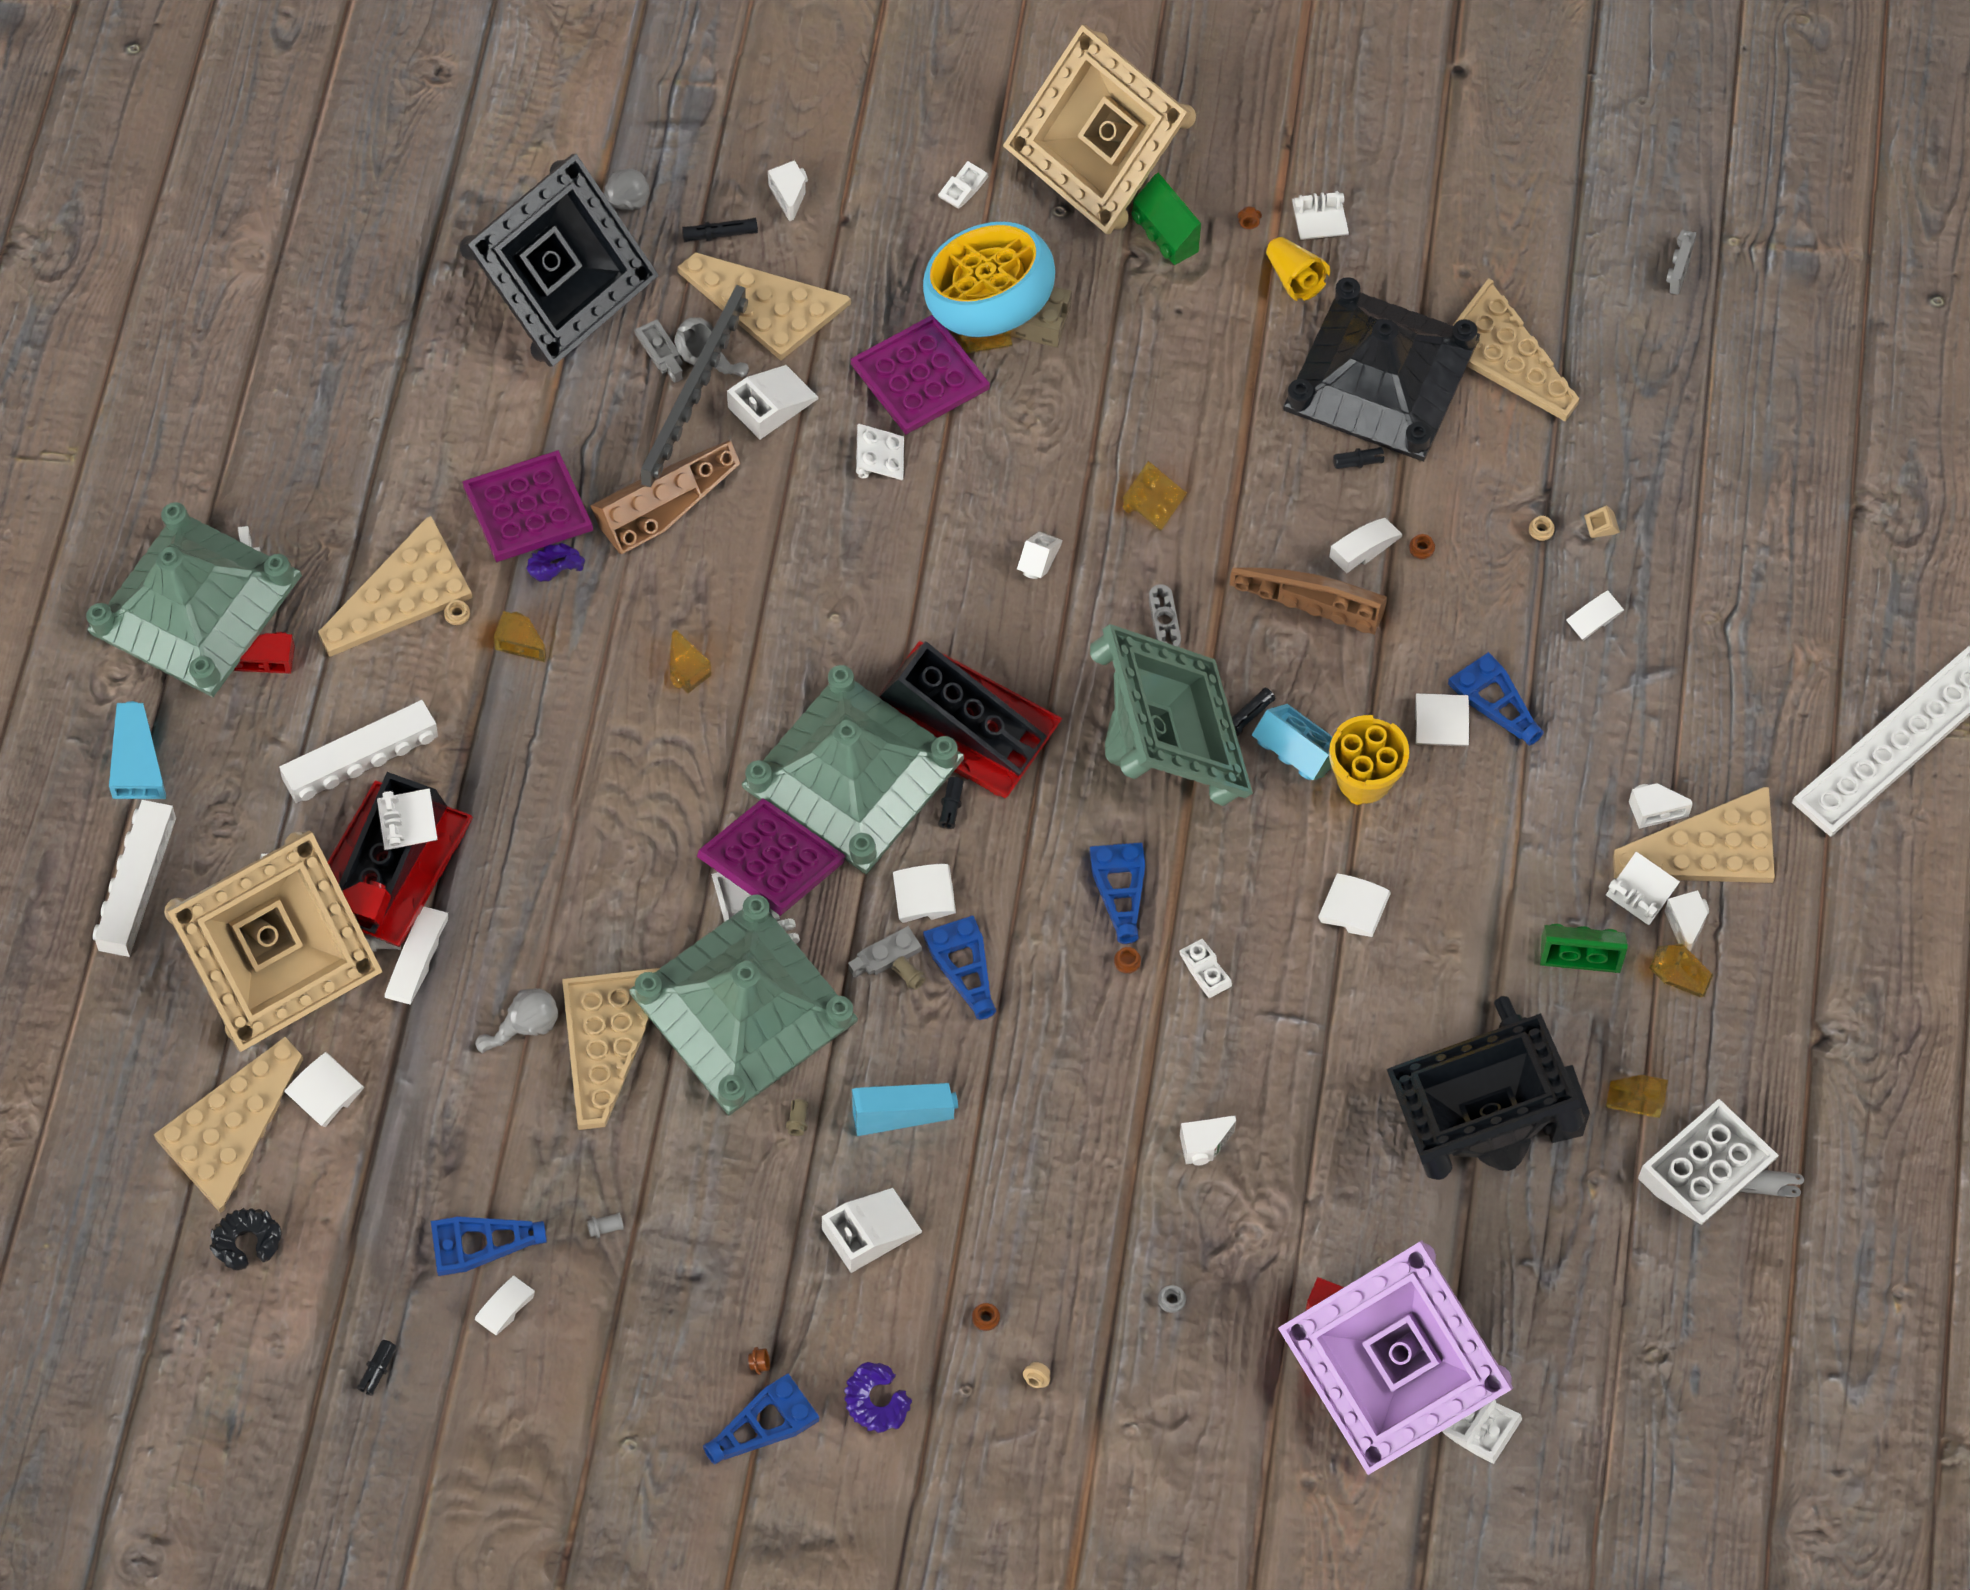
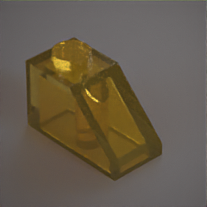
(519, 637)
(687, 664)
(1681, 969)
(1638, 1095)

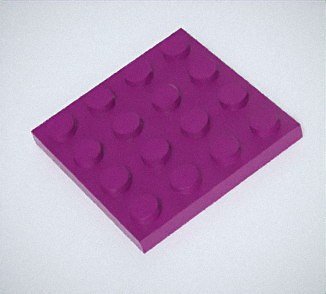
(920, 374)
(527, 506)
(771, 856)

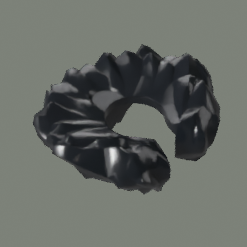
(238, 1224)

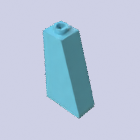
(134, 759)
(901, 1106)

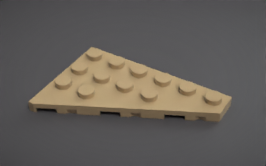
(779, 309)
(1513, 357)
(404, 589)
(1716, 845)
(603, 1040)
(221, 1130)

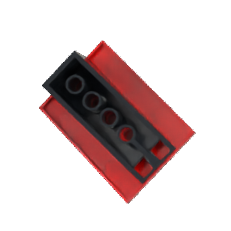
(986, 720)
(406, 870)

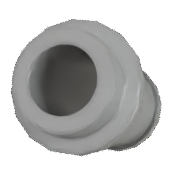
(604, 1225)

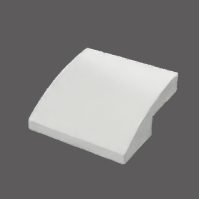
(1442, 719)
(924, 892)
(1354, 905)
(324, 1089)
(1485, 1430)

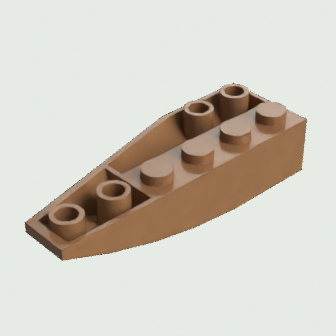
(645, 512)
(1314, 594)

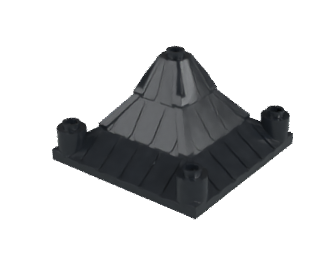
(561, 260)
(1382, 371)
(1486, 1097)

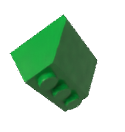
(1167, 220)
(1583, 948)

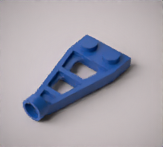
(1482, 674)
(1120, 859)
(955, 937)
(449, 1247)
(790, 1404)

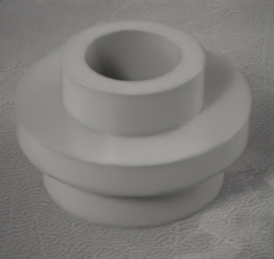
(1172, 1291)

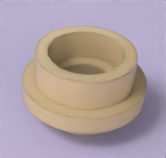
(1544, 523)
(454, 607)
(1037, 1375)

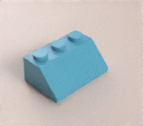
(1295, 741)

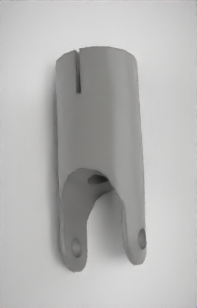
(1775, 1184)

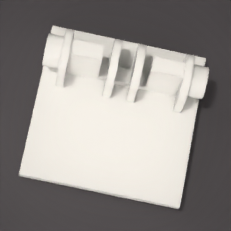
(1320, 215)
(879, 452)
(406, 818)
(1642, 888)

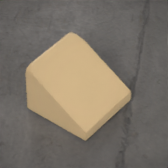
(1602, 522)

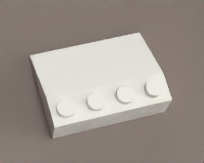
(1707, 1163)

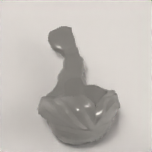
(627, 189)
(691, 339)
(529, 1014)

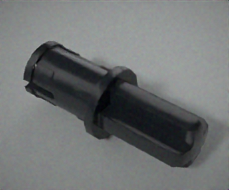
(1358, 458)
(951, 802)
(377, 1367)

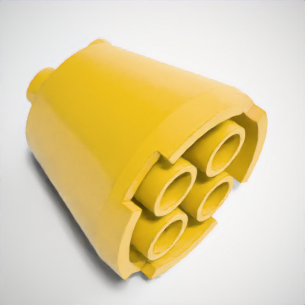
(1368, 758)

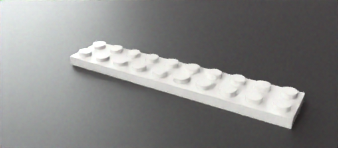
(1889, 748)

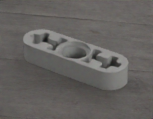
(1169, 610)

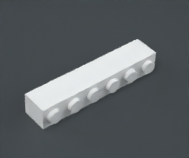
(359, 751)
(134, 878)

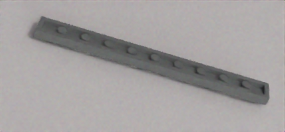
(692, 390)

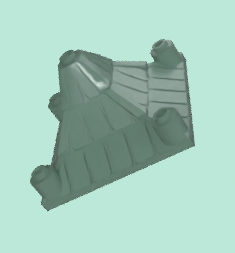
(194, 602)
(1170, 714)
(853, 770)
(743, 1005)

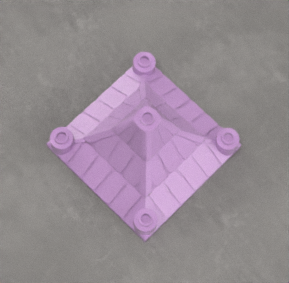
(1395, 1357)

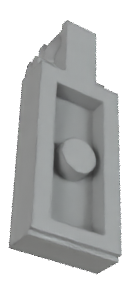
(1681, 260)
(660, 349)
(883, 953)

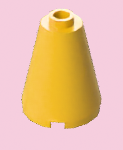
(1297, 268)

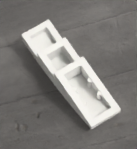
(416, 955)

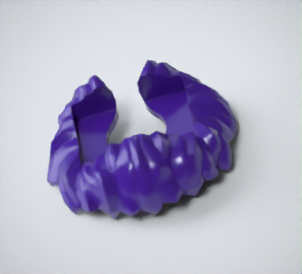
(541, 568)
(864, 1410)

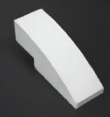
(1364, 544)

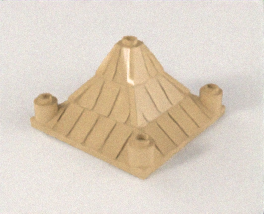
(1097, 129)
(274, 940)

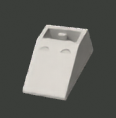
(769, 399)
(869, 1227)

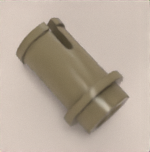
(913, 977)
(796, 1124)

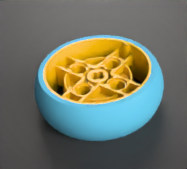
(989, 279)

